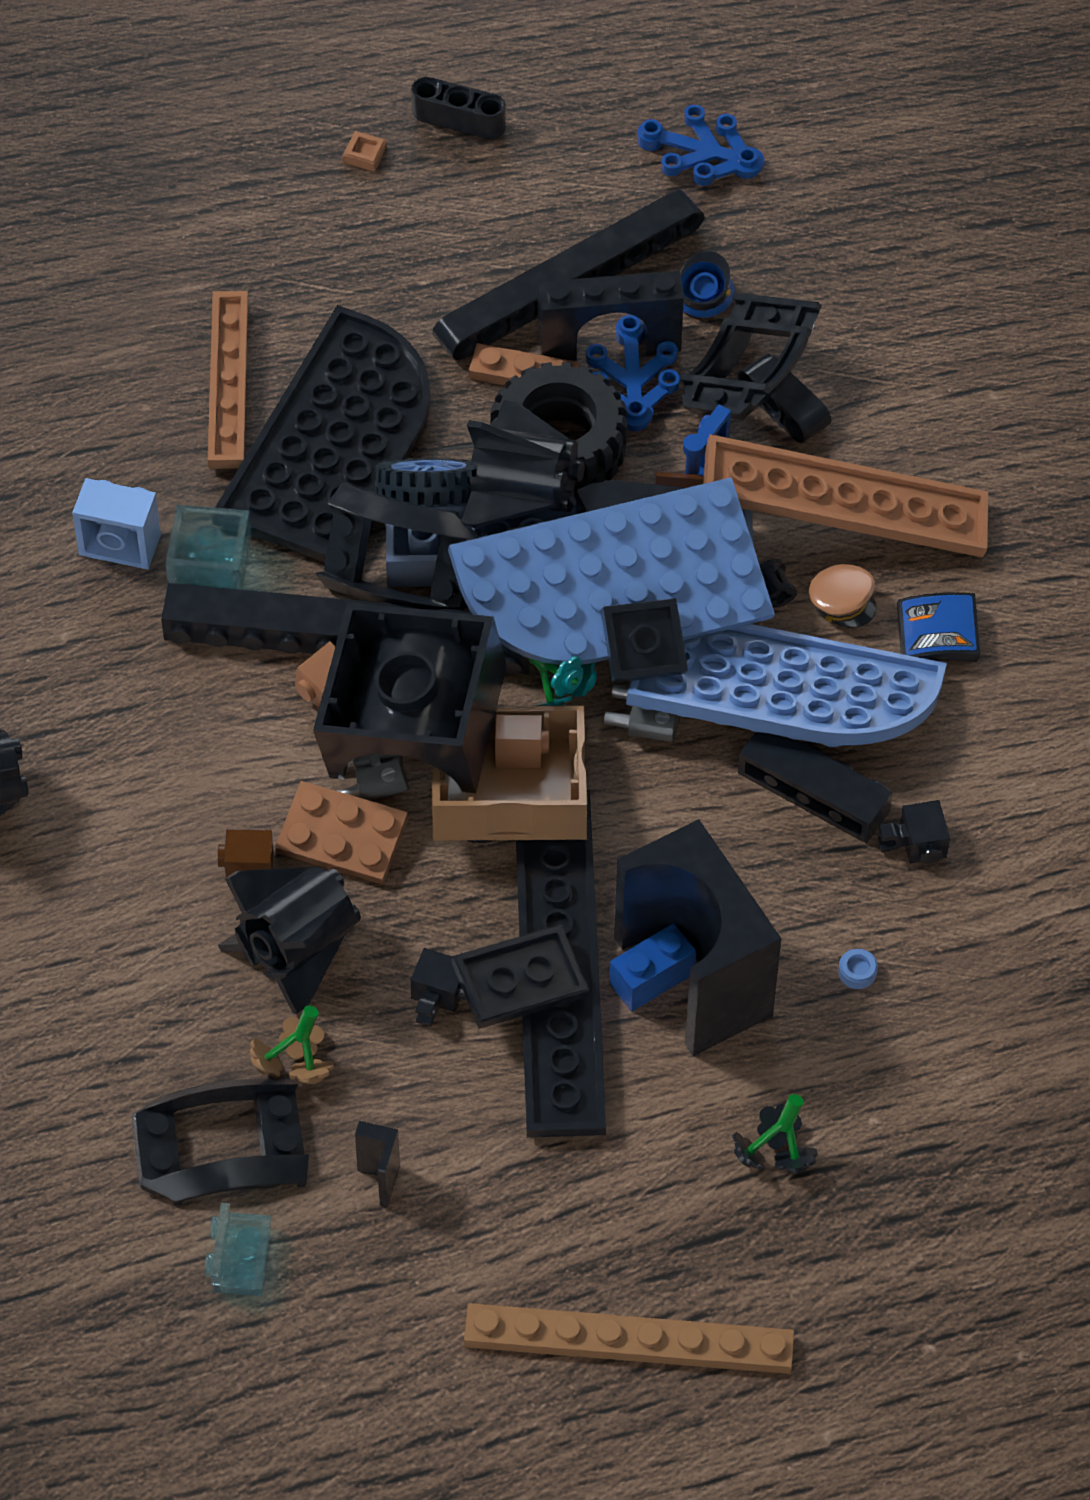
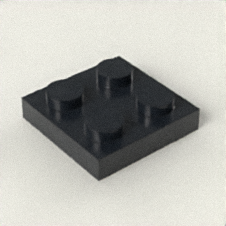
(644, 640)

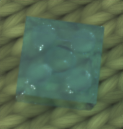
(209, 547)

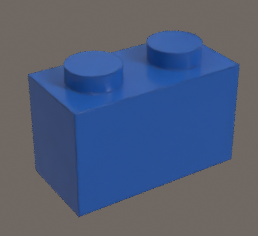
(652, 967)

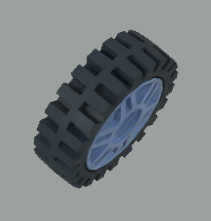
(426, 480)

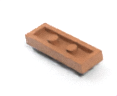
(500, 364)

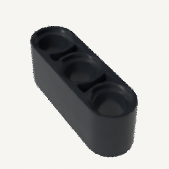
(458, 107)
(793, 405)

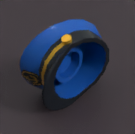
(706, 284)

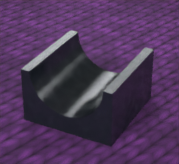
(412, 689)
(737, 948)

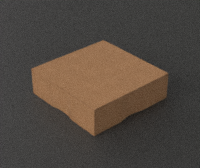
(521, 801)

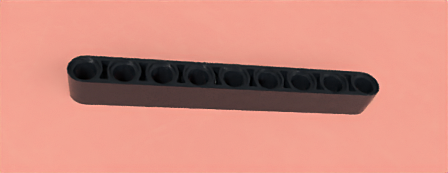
(599, 255)

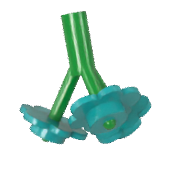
(569, 678)

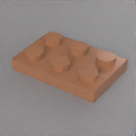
(342, 832)

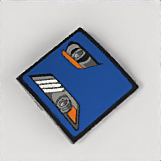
(939, 626)

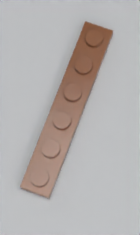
(228, 380)

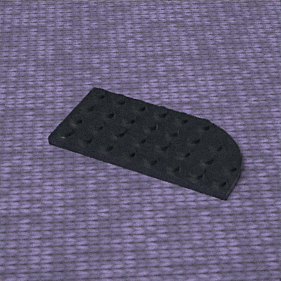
(344, 412)

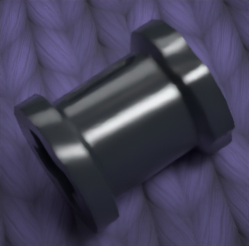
(777, 583)

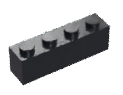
(816, 783)

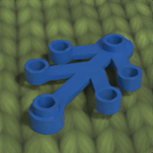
(740, 159)
(632, 376)

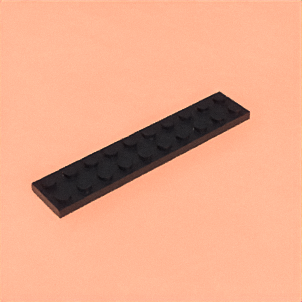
(564, 1041)

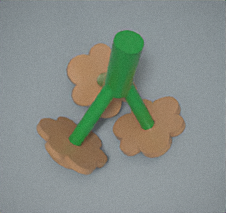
(299, 1040)

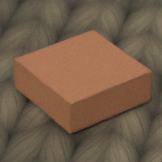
(364, 151)

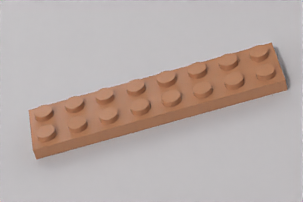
(851, 496)

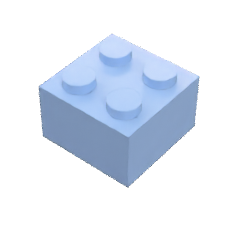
(117, 523)

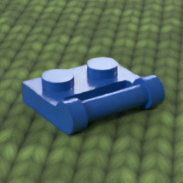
(695, 444)

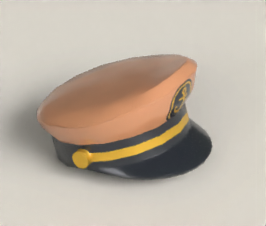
(844, 595)

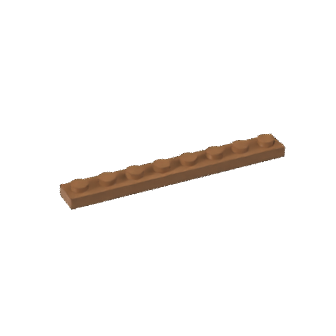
(629, 1338)

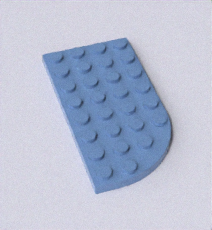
(558, 574)
(796, 687)

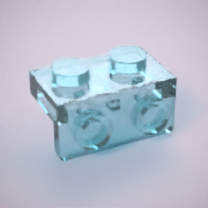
(239, 1252)

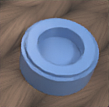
(858, 968)

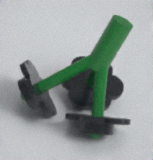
(776, 1129)

